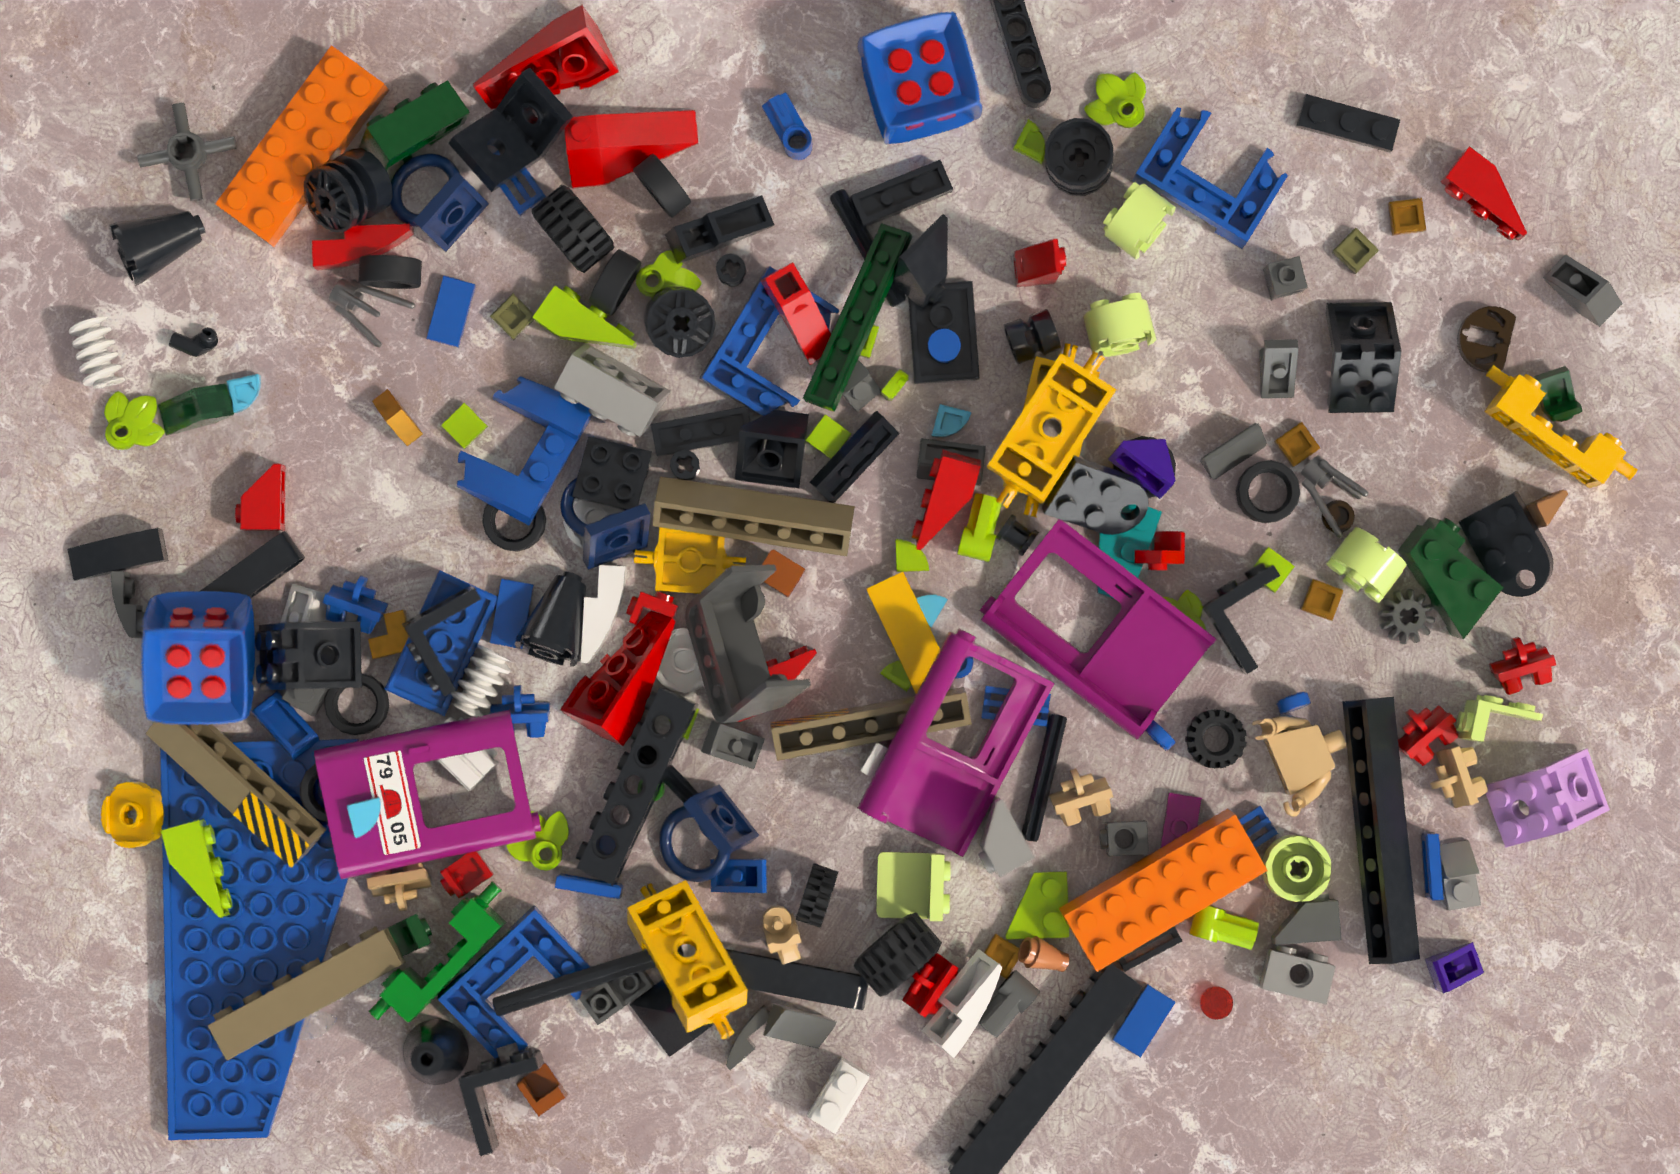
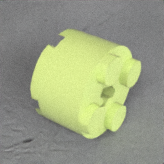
(1138, 220)
(1119, 325)
(1366, 564)
(1315, 868)

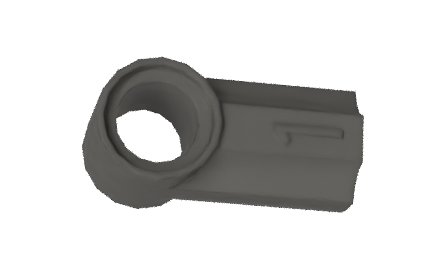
(1012, 997)

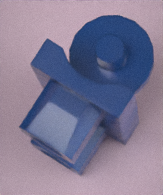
(357, 600)
(525, 710)

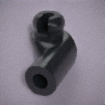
(196, 345)

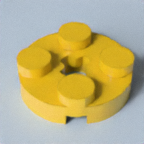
(149, 814)

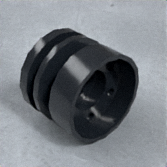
(1083, 138)
(348, 190)
(682, 302)

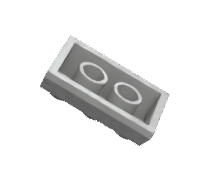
(611, 390)
(1002, 841)

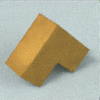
(397, 417)
(395, 639)

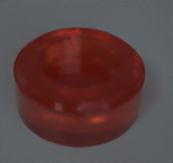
(1216, 1002)

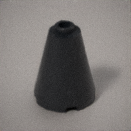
(155, 242)
(556, 622)
(446, 1046)

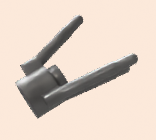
(348, 296)
(1321, 473)

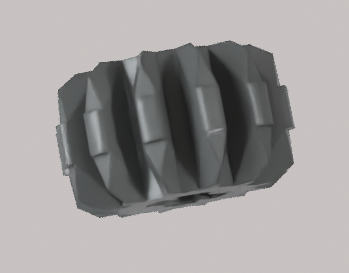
(1405, 604)

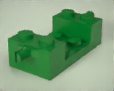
(411, 993)

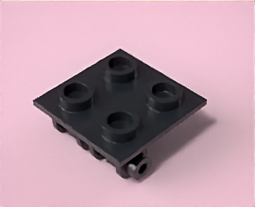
(612, 474)

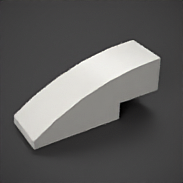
(602, 611)
(963, 1003)

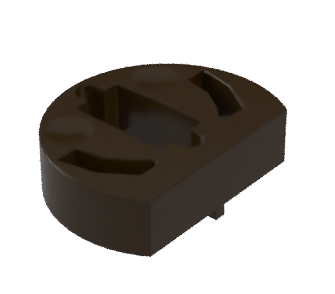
(1480, 320)

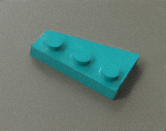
(1123, 546)

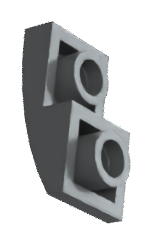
(129, 614)
(613, 996)

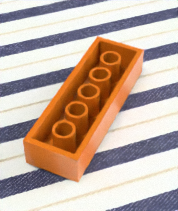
(306, 135)
(1163, 889)

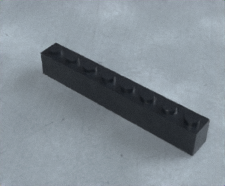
(1381, 830)
(1047, 1073)

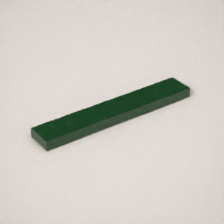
(857, 318)

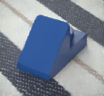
(741, 876)

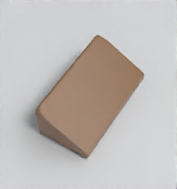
(1546, 507)

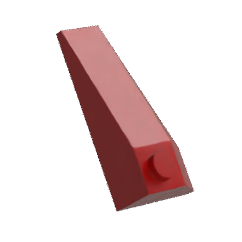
(561, 54)
(613, 144)
(617, 692)

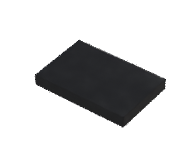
(952, 312)

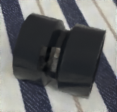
(1043, 334)

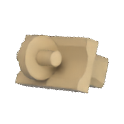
(1455, 776)
(1080, 793)
(399, 886)
(782, 933)

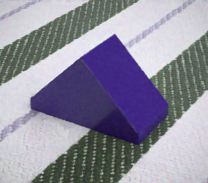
(1147, 462)
(1454, 967)

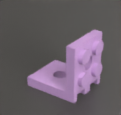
(1551, 799)

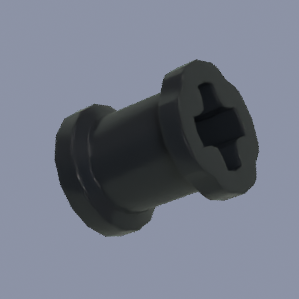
(726, 278)
(684, 455)
(1017, 535)

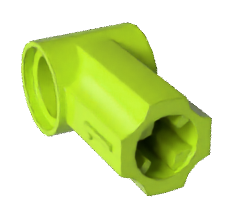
(979, 535)
(1217, 925)

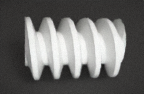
(95, 353)
(480, 681)

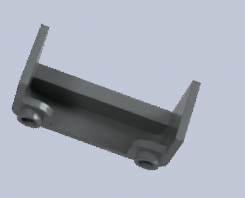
(730, 648)

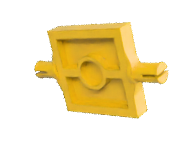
(687, 560)

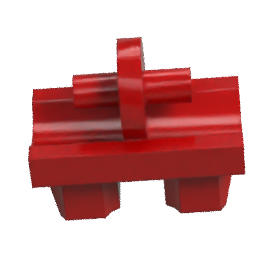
(1522, 661)
(1424, 729)
(929, 985)

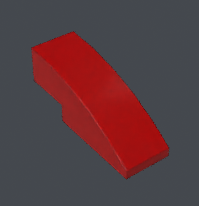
(358, 242)

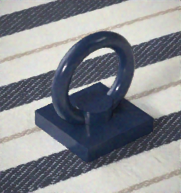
(449, 210)
(612, 535)
(718, 821)

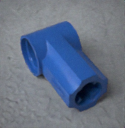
(787, 125)

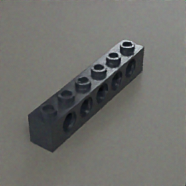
(591, 857)

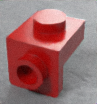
(1168, 549)
(659, 603)
(465, 874)

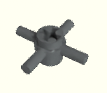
(176, 146)

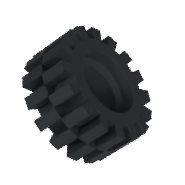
(1235, 744)
(817, 895)

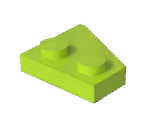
(1039, 907)

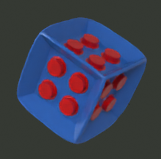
(920, 77)
(198, 657)

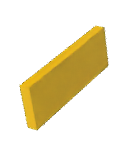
(905, 626)

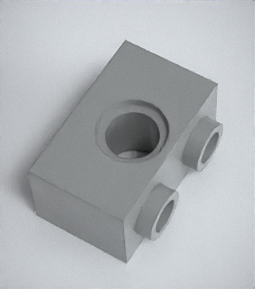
(1314, 985)

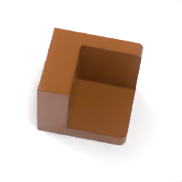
(787, 573)
(542, 1089)

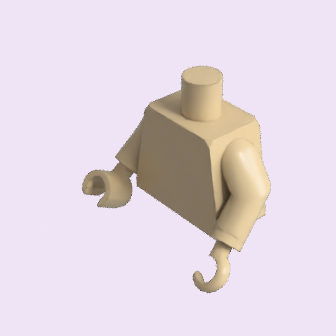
(1300, 757)

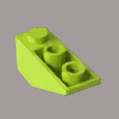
(574, 322)
(193, 857)

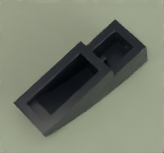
(719, 229)
(118, 554)

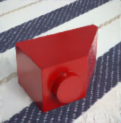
(264, 502)

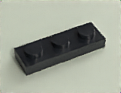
(1348, 123)
(901, 193)
(699, 431)
(854, 457)

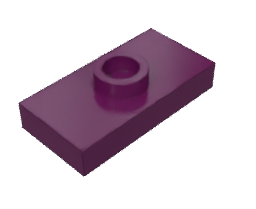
(1180, 816)

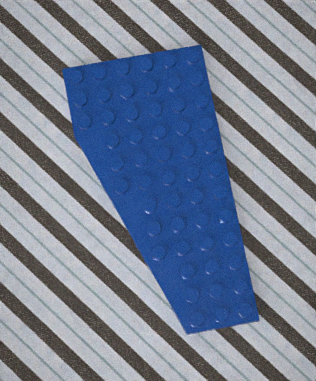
(274, 927)

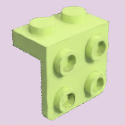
(1474, 719)
(912, 885)

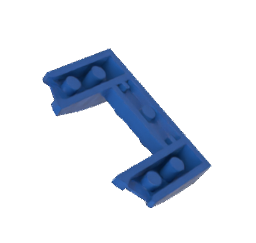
(1231, 216)
(729, 364)
(525, 493)
(469, 991)

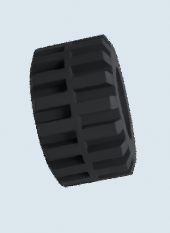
(573, 228)
(897, 954)

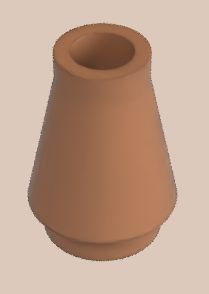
(1042, 955)

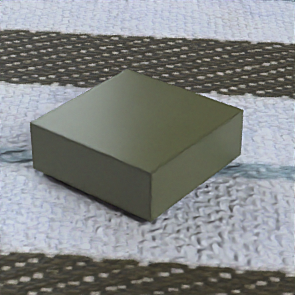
(1355, 251)
(513, 316)

